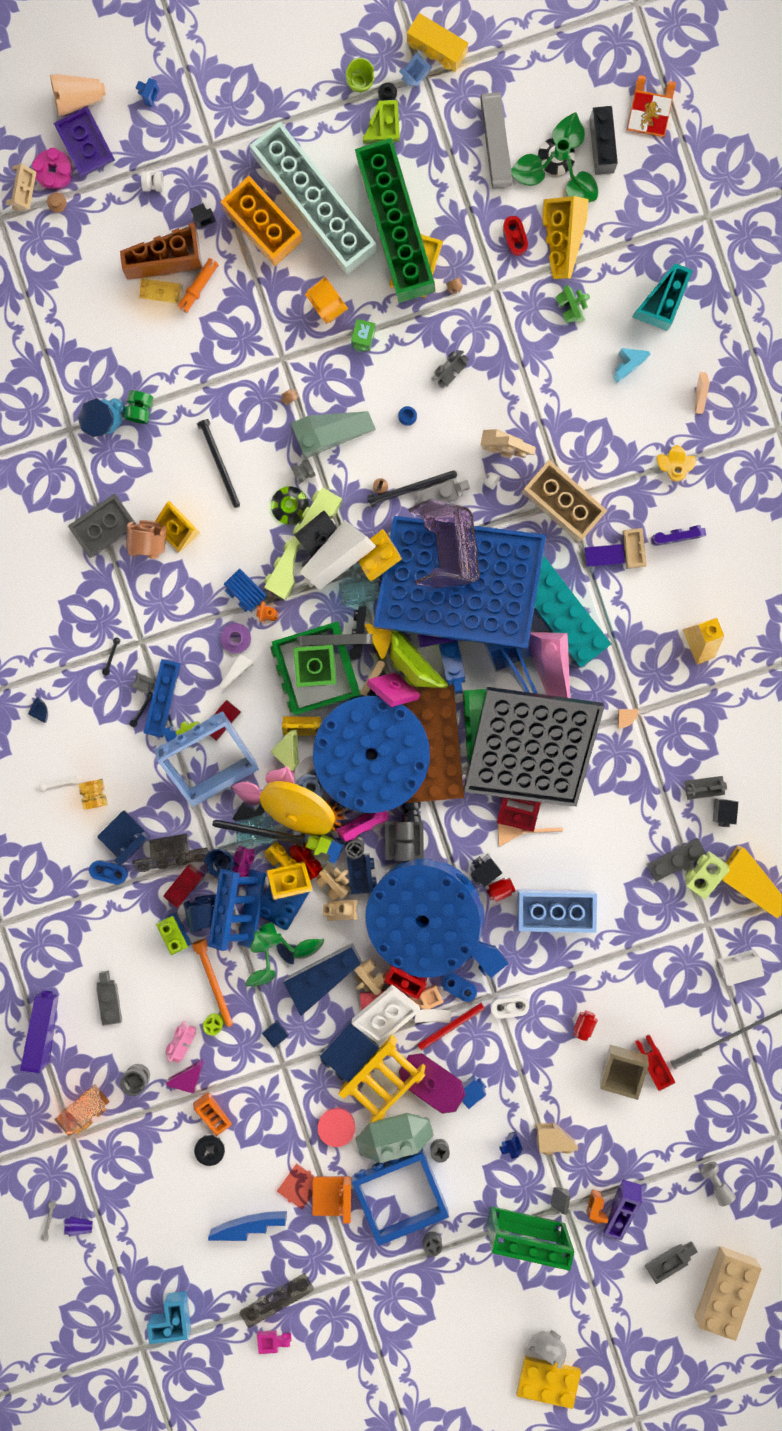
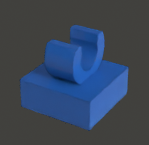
(148, 91)

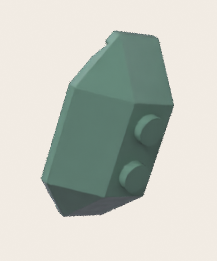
(394, 1137)

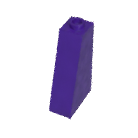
(40, 1033)

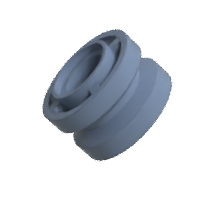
(308, 778)

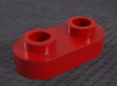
(516, 236)

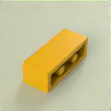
(437, 42)

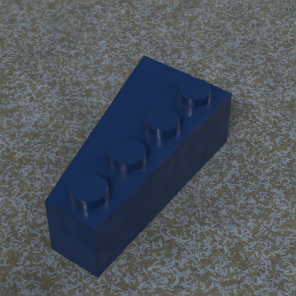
(319, 978)

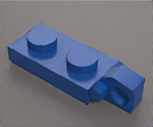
(452, 665)

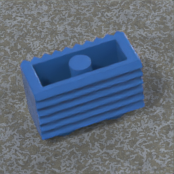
(245, 590)

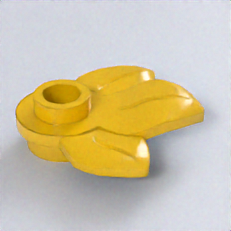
(676, 461)

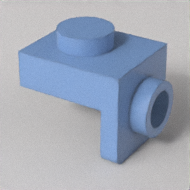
(415, 70)

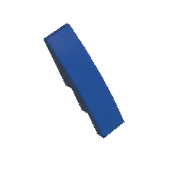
(241, 1227)

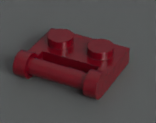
(518, 817)

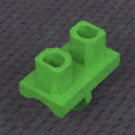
(568, 296)

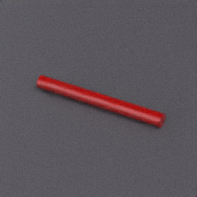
(451, 1026)

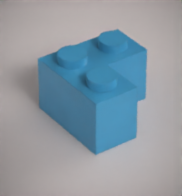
(174, 1323)

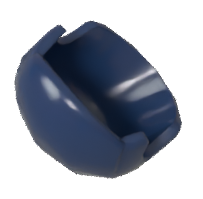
(218, 859)

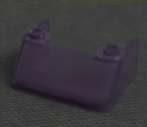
(454, 542)

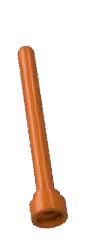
(200, 948)

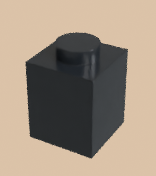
(725, 812)

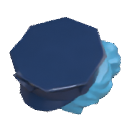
(101, 416)

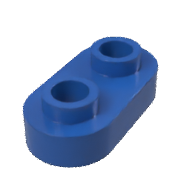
(109, 872)
(460, 985)

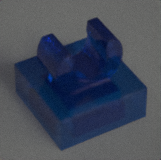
(511, 1145)

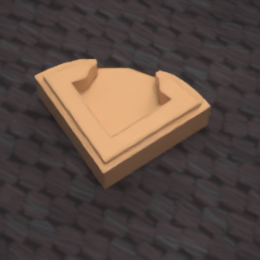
(626, 717)

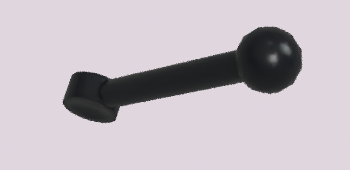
(106, 671)
(133, 723)

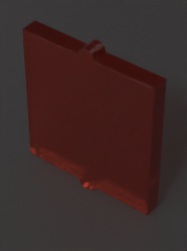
(297, 1186)

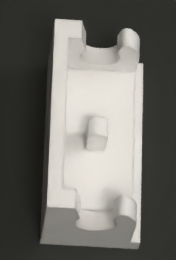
(741, 967)

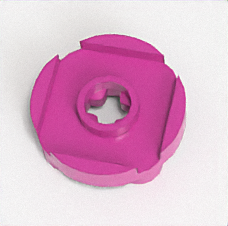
(52, 180)

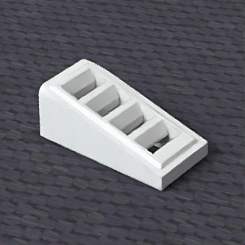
(237, 669)

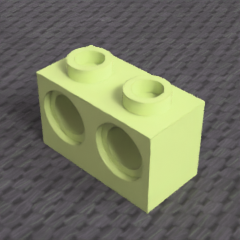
(711, 877)

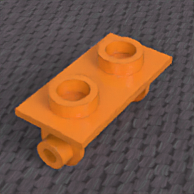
(266, 613)

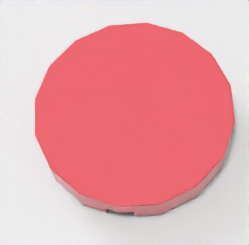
(336, 1127)

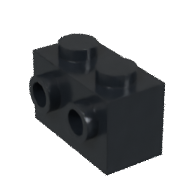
(484, 870)

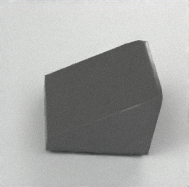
(560, 1200)

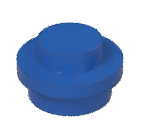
(407, 415)

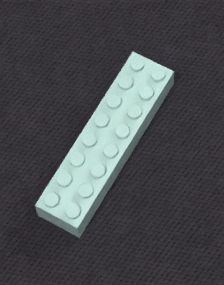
(313, 198)

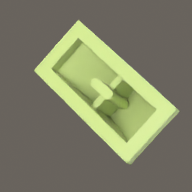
(287, 750)

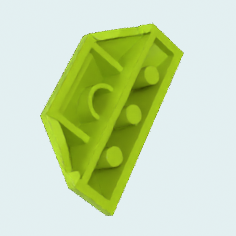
(413, 664)

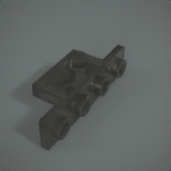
(169, 852)
(276, 1300)

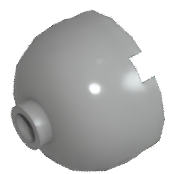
(549, 1347)

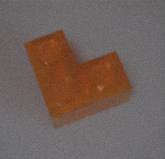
(79, 1114)

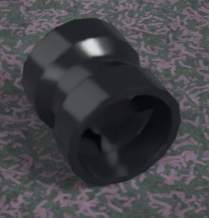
(411, 812)

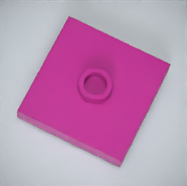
(393, 689)

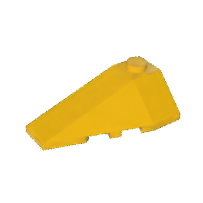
(565, 225)

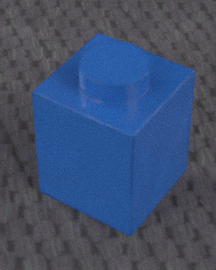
(474, 1091)

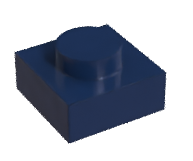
(275, 1033)

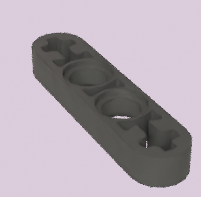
(345, 639)

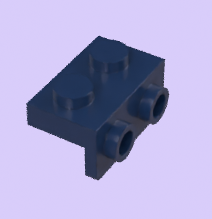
(361, 874)

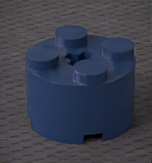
(200, 912)

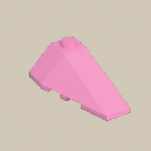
(552, 662)

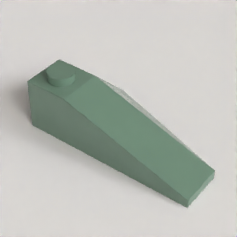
(326, 431)

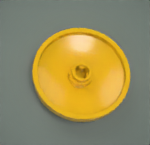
(297, 808)

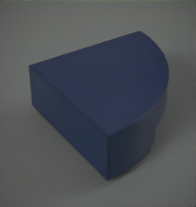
(39, 710)
(285, 953)

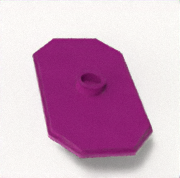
(438, 1086)

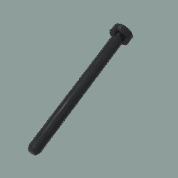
(204, 425)
(373, 500)
(260, 832)

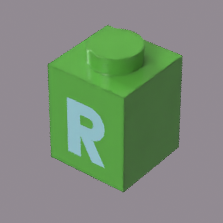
(363, 335)

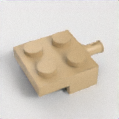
(506, 444)

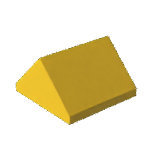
(178, 528)
(289, 881)

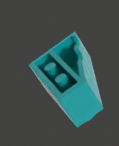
(663, 302)

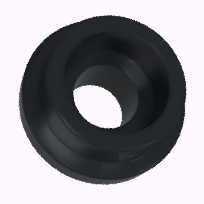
(387, 86)

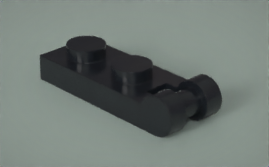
(359, 616)

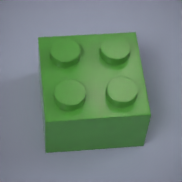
(315, 666)

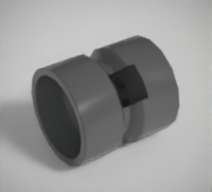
(135, 1079)

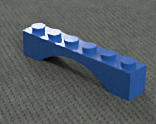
(489, 958)

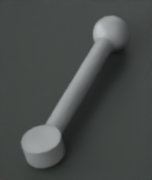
(52, 1204)

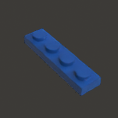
(162, 698)

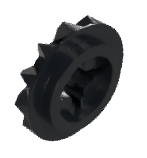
(211, 1158)

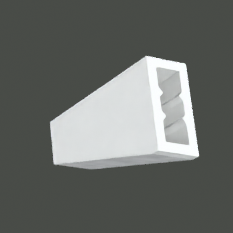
(337, 555)

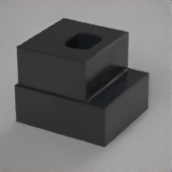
(202, 216)

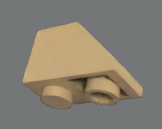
(553, 1139)

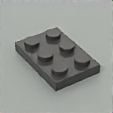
(101, 525)

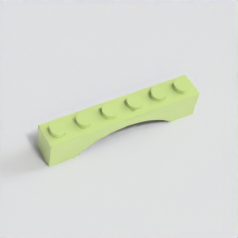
(282, 579)

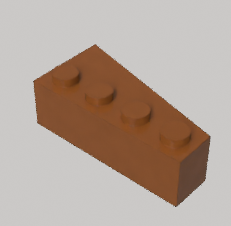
(163, 255)

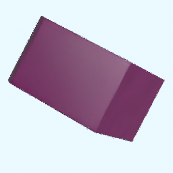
(187, 1078)

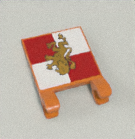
(650, 110)

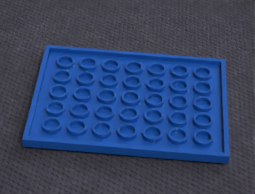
(488, 611)

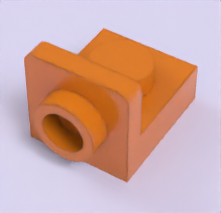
(595, 1207)

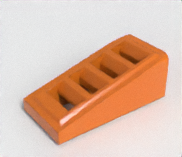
(204, 1104)

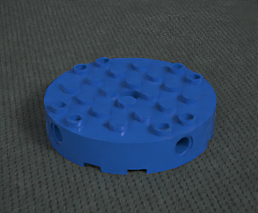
(365, 782)
(418, 944)

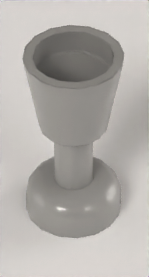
(721, 1190)

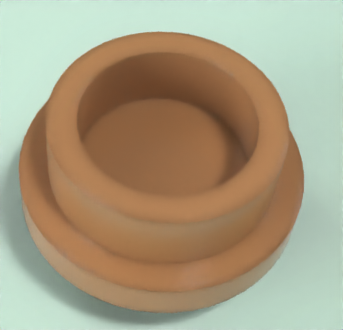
(56, 202)
(289, 396)

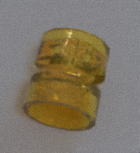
(92, 794)

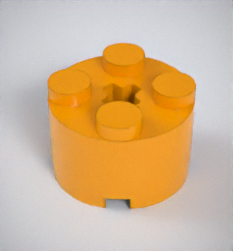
(327, 300)

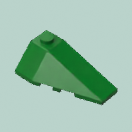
(472, 707)

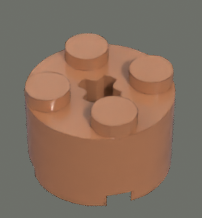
(145, 539)

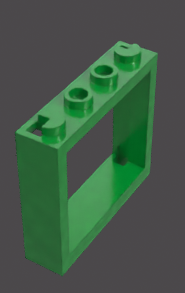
(287, 685)
(527, 1249)

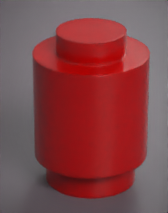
(501, 889)
(585, 1025)

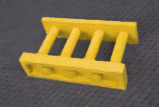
(376, 1062)

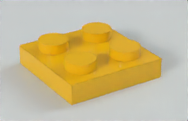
(381, 557)

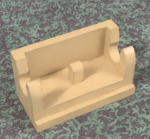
(22, 188)

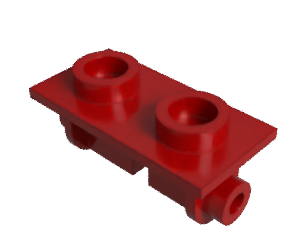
(304, 854)

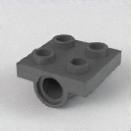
(404, 840)

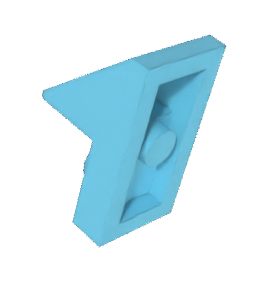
(633, 359)

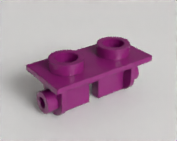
(245, 858)

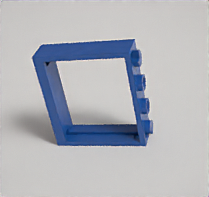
(408, 1225)

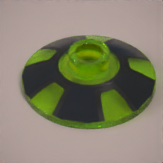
(293, 514)

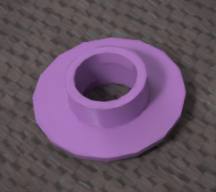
(245, 638)

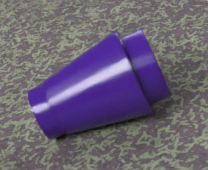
(77, 1226)

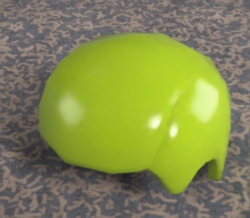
(360, 75)

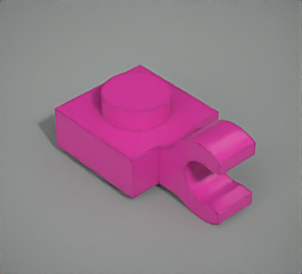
(269, 1342)

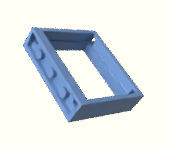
(220, 780)

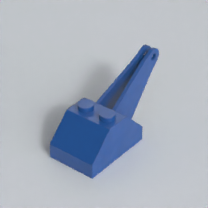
(506, 657)

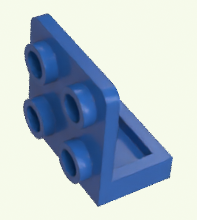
(283, 910)

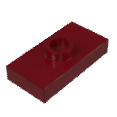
(231, 713)

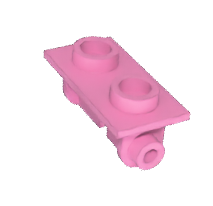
(176, 1050)

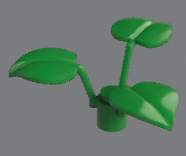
(566, 135)
(269, 938)

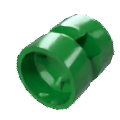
(136, 413)

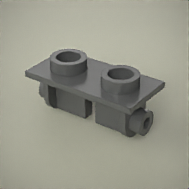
(454, 362)
(705, 787)

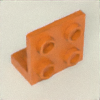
(332, 1196)

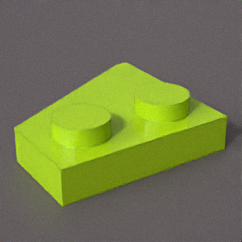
(383, 123)

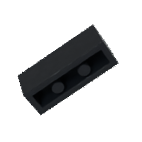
(603, 140)

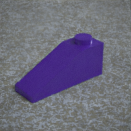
(623, 1210)

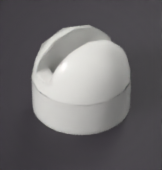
(492, 480)

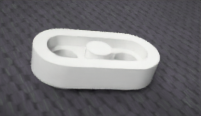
(509, 1009)

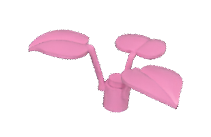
(250, 792)

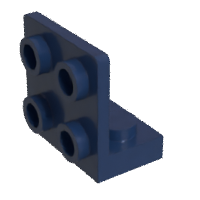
(123, 837)

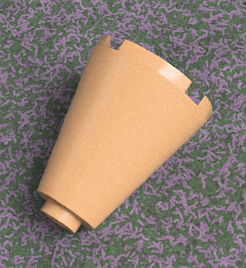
(75, 92)

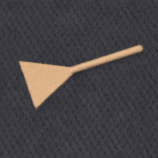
(508, 833)

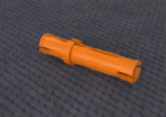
(197, 286)

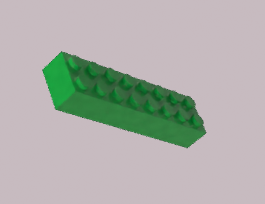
(395, 220)

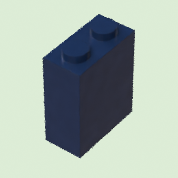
(348, 1052)

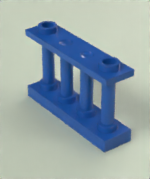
(224, 908)

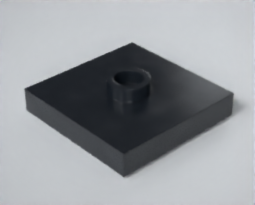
(316, 533)

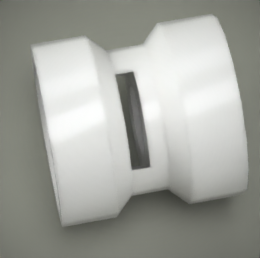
(152, 181)

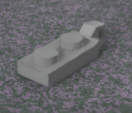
(443, 492)

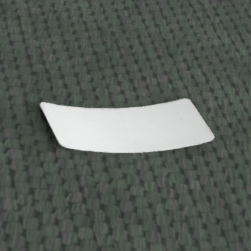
(433, 1015)

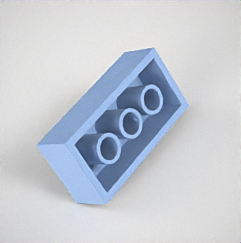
(556, 910)

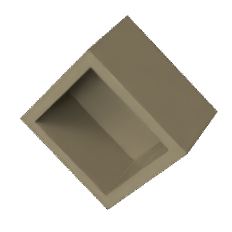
(624, 1072)

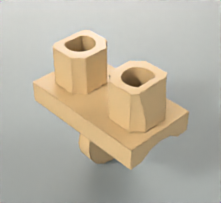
(336, 880)
(340, 910)
(367, 979)

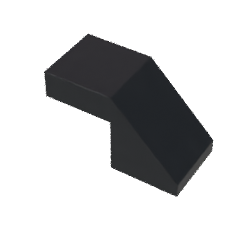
(247, 811)

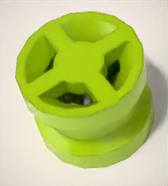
(210, 1026)

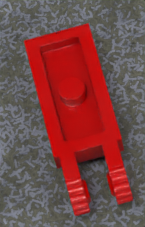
(657, 1066)

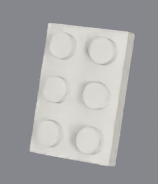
(385, 1015)

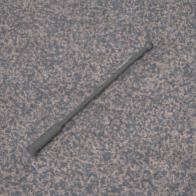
(698, 1052)

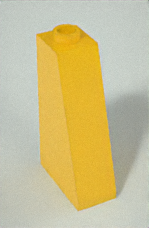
(704, 639)
(752, 882)

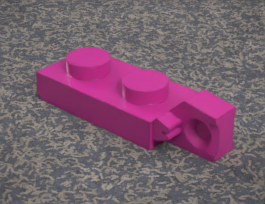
(361, 824)

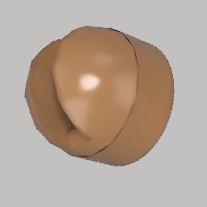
(455, 286)
(384, 487)

